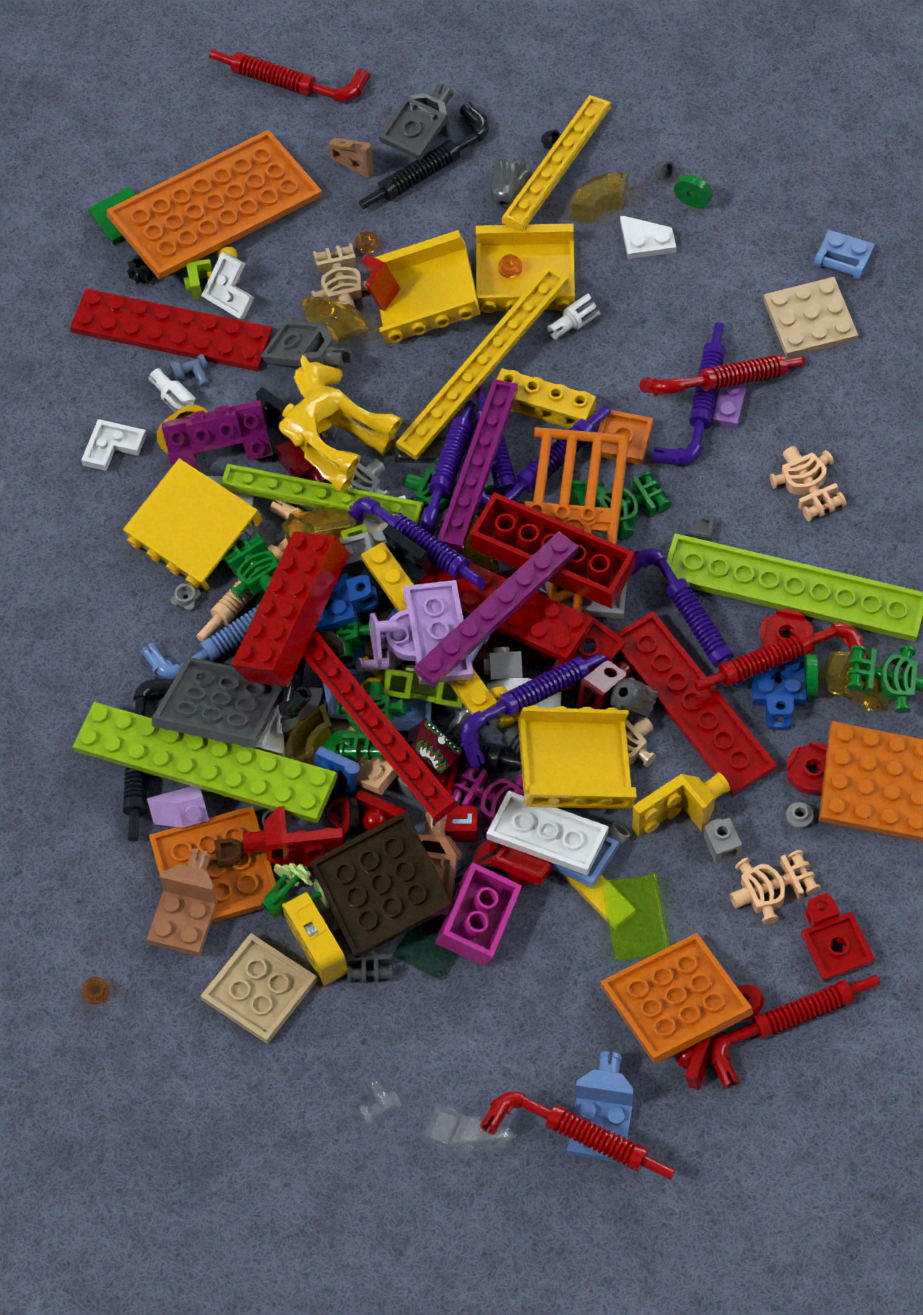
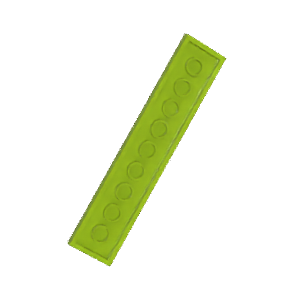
(797, 586)
(206, 763)

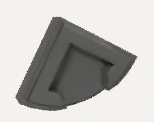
(702, 529)

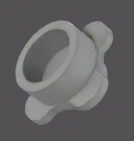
(185, 590)

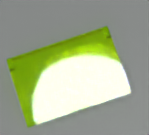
(635, 916)

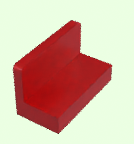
(381, 282)

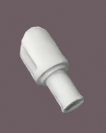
(572, 317)
(172, 392)

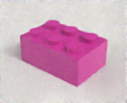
(478, 914)

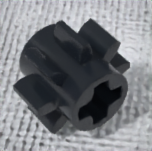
(139, 270)

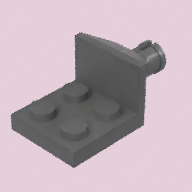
(418, 122)
(305, 339)

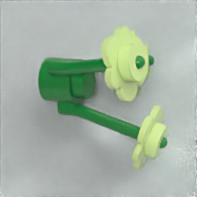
(291, 874)

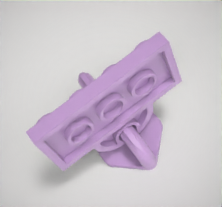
(411, 634)

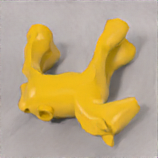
(328, 407)

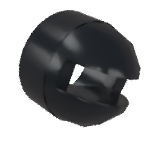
(546, 138)

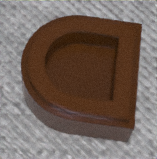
(228, 852)

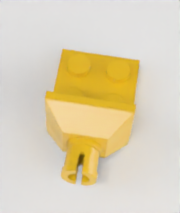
(680, 793)

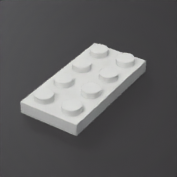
(548, 833)

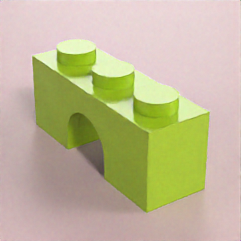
(406, 685)

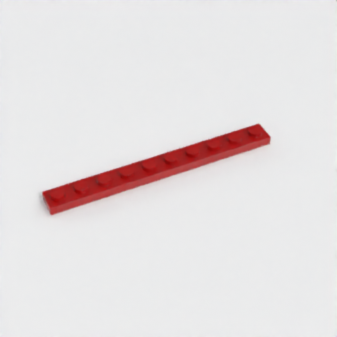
(378, 729)

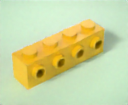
(549, 401)

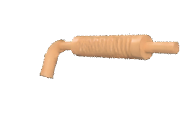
(230, 605)

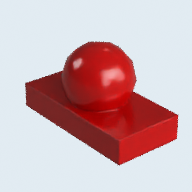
(375, 809)
(521, 866)
(696, 1061)

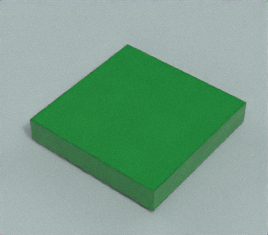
(99, 214)

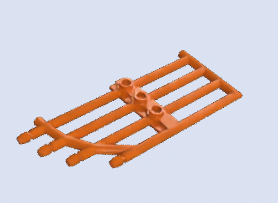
(583, 517)

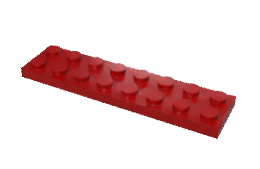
(171, 329)
(537, 623)
(699, 715)

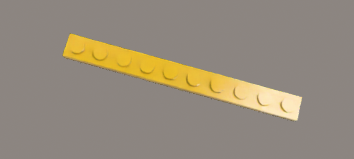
(481, 362)

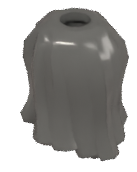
(508, 181)
(633, 697)

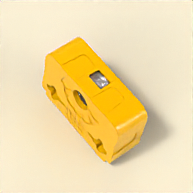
(315, 938)

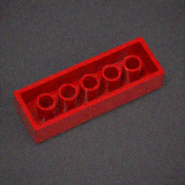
(517, 532)
(290, 609)

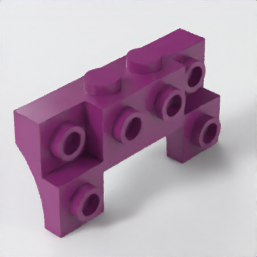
(216, 430)

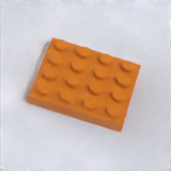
(873, 781)
(237, 887)
(676, 998)

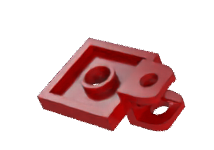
(606, 644)
(828, 927)

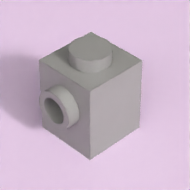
(503, 664)
(722, 840)

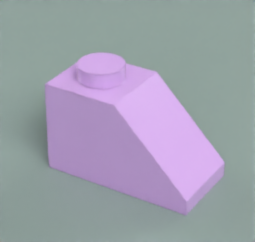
(178, 808)

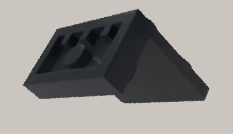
(273, 409)
(408, 554)

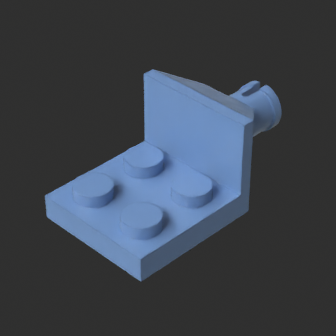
(604, 1099)

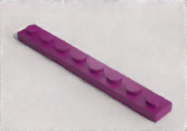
(478, 464)
(496, 609)

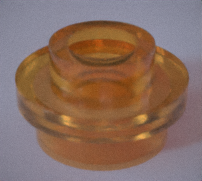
(367, 247)
(510, 261)
(89, 985)

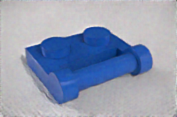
(337, 763)

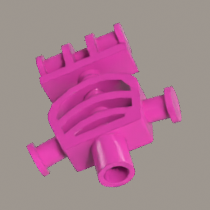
(504, 785)

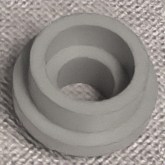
(799, 822)

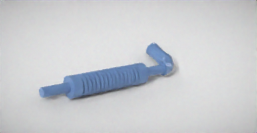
(212, 648)

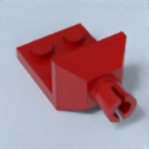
(294, 847)

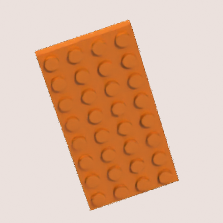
(213, 204)

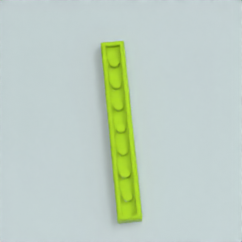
(310, 492)

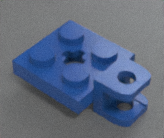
(347, 600)
(780, 697)

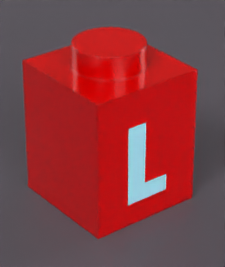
(462, 824)

